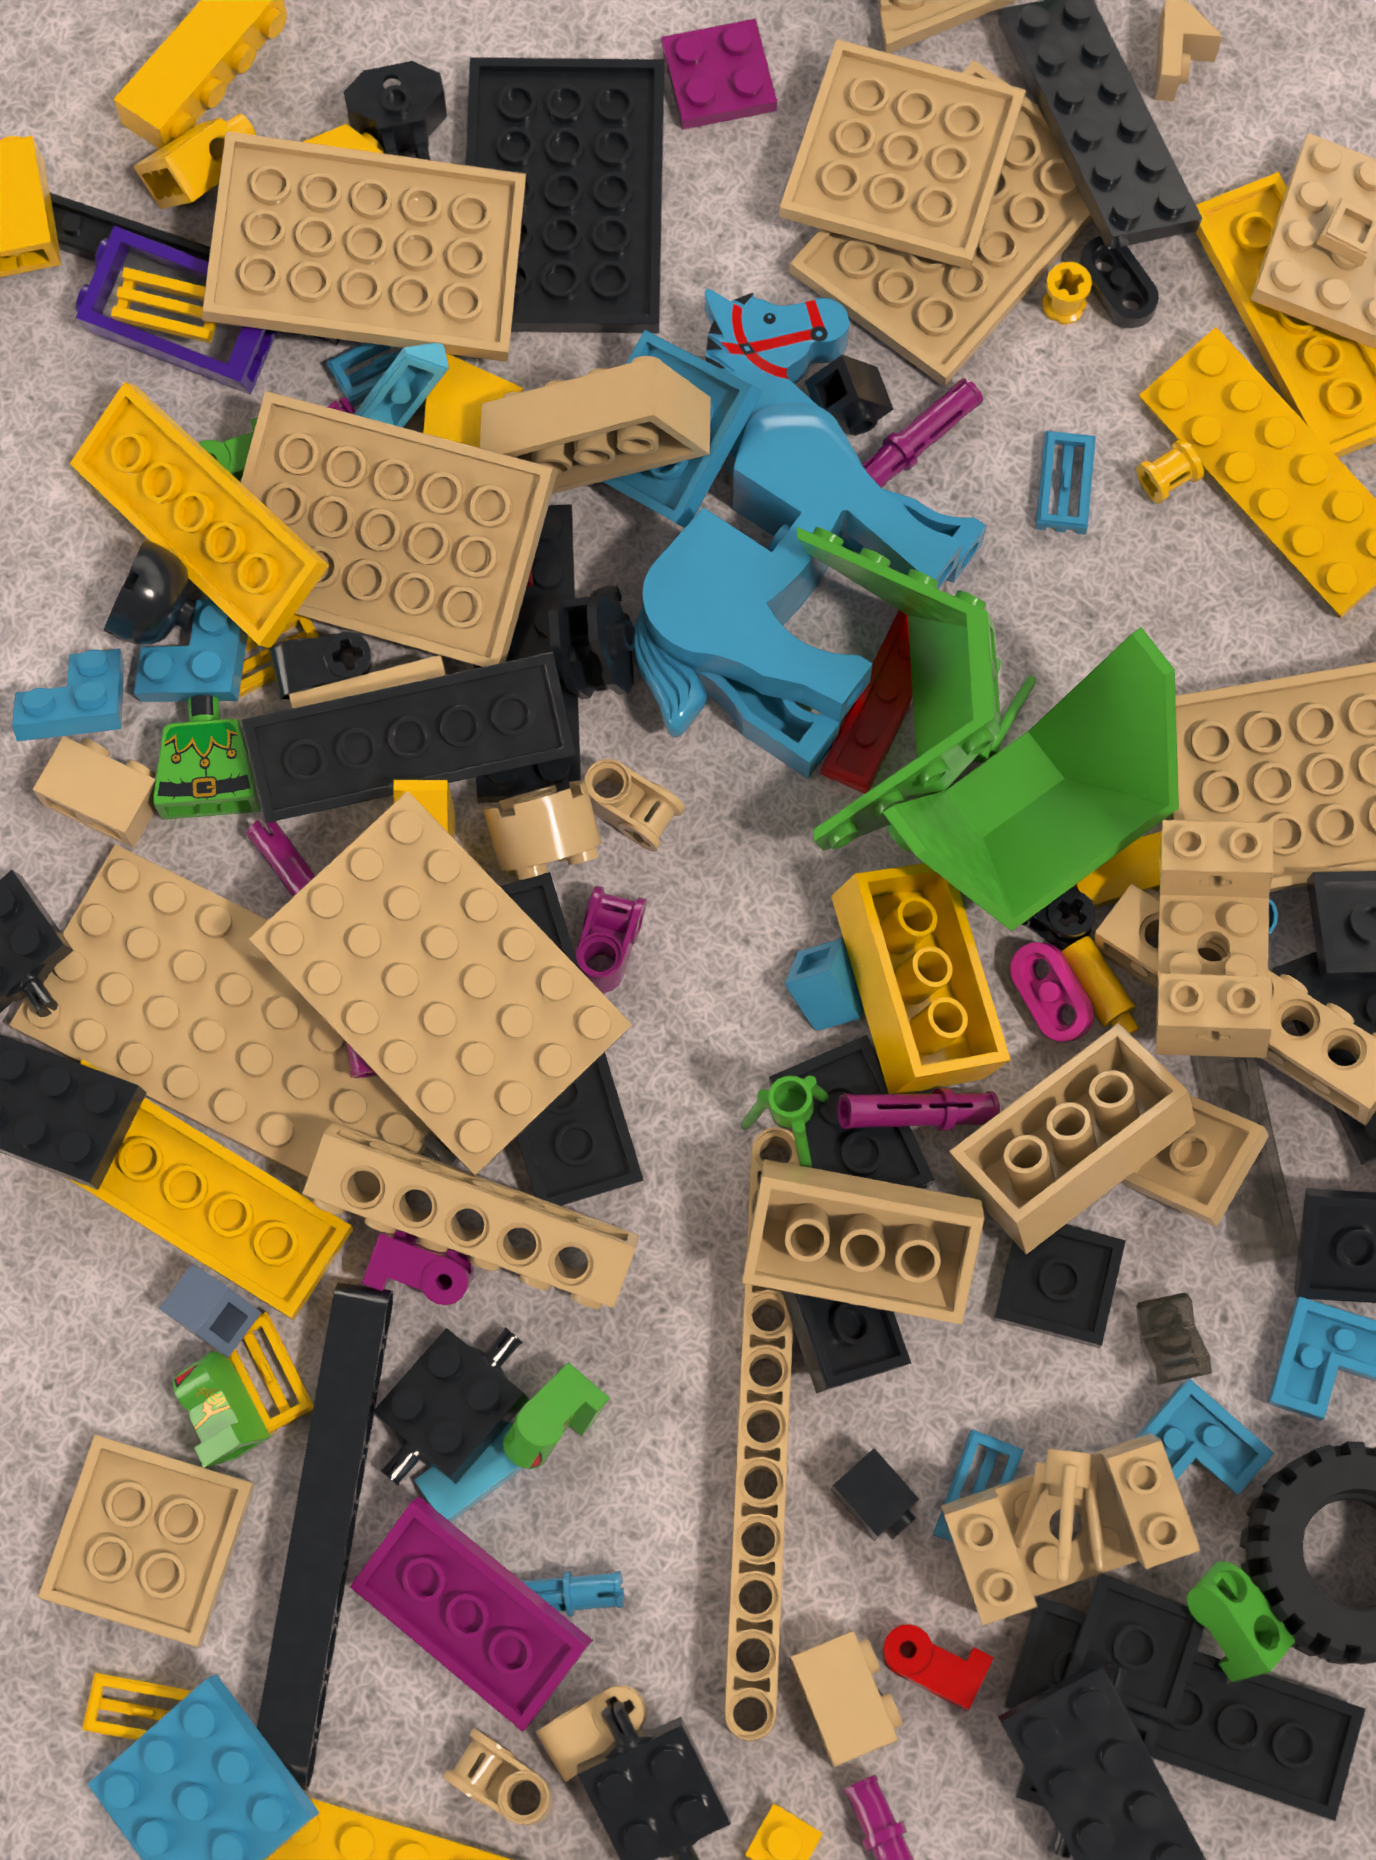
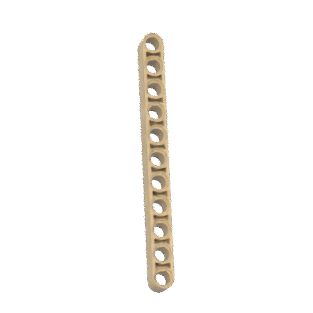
(756, 1456)

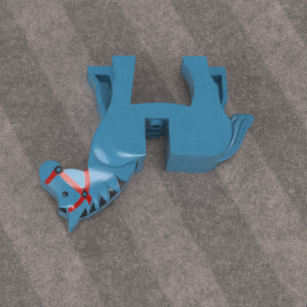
(722, 599)

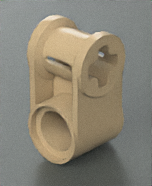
(634, 805)
(583, 1732)
(497, 1779)

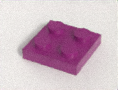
(719, 74)

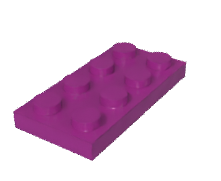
(471, 1613)

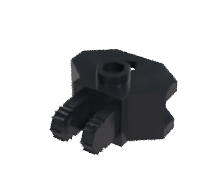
(400, 114)
(593, 642)

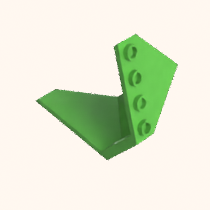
(950, 675)
(1059, 794)

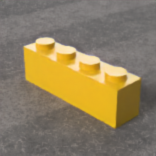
(196, 66)

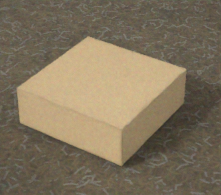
(1349, 232)

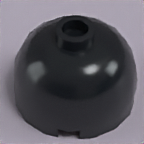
(151, 597)

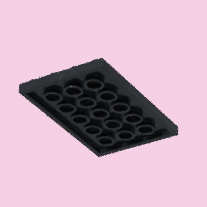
(592, 185)

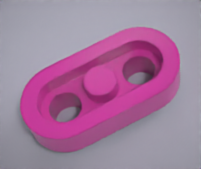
(1052, 994)

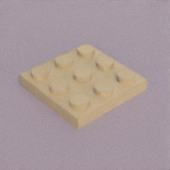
(147, 1541)

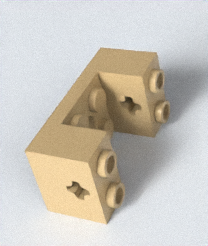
(1218, 889)
(1138, 1518)

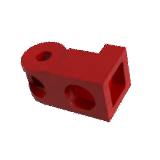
(916, 1659)

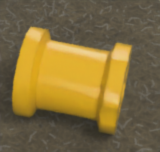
(1066, 293)
(1170, 471)

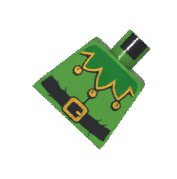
(204, 766)

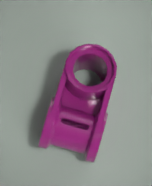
(609, 930)

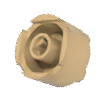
(543, 829)

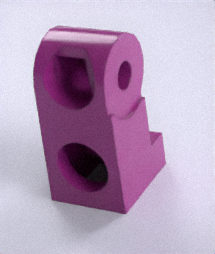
(439, 1275)

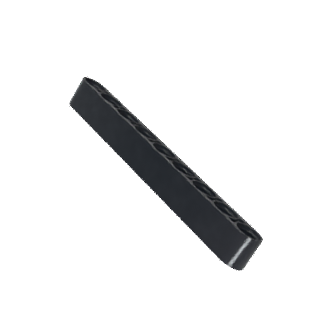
(324, 1526)

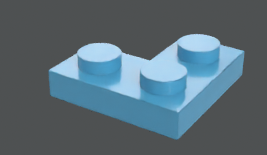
(205, 667)
(86, 705)
(1314, 1349)
(1202, 1430)

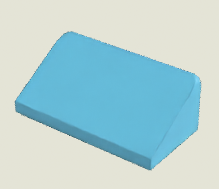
(405, 384)
(482, 1478)

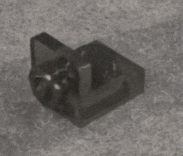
(1171, 1339)

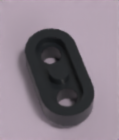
(1122, 283)

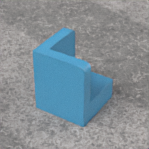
(825, 985)

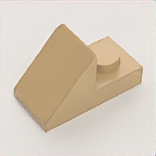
(1182, 38)

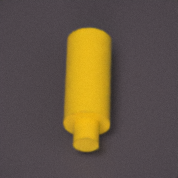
(1101, 985)

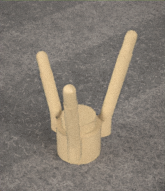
(1067, 1476)

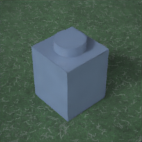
(210, 1310)

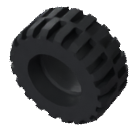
(1277, 1557)

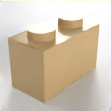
(98, 790)
(845, 1697)

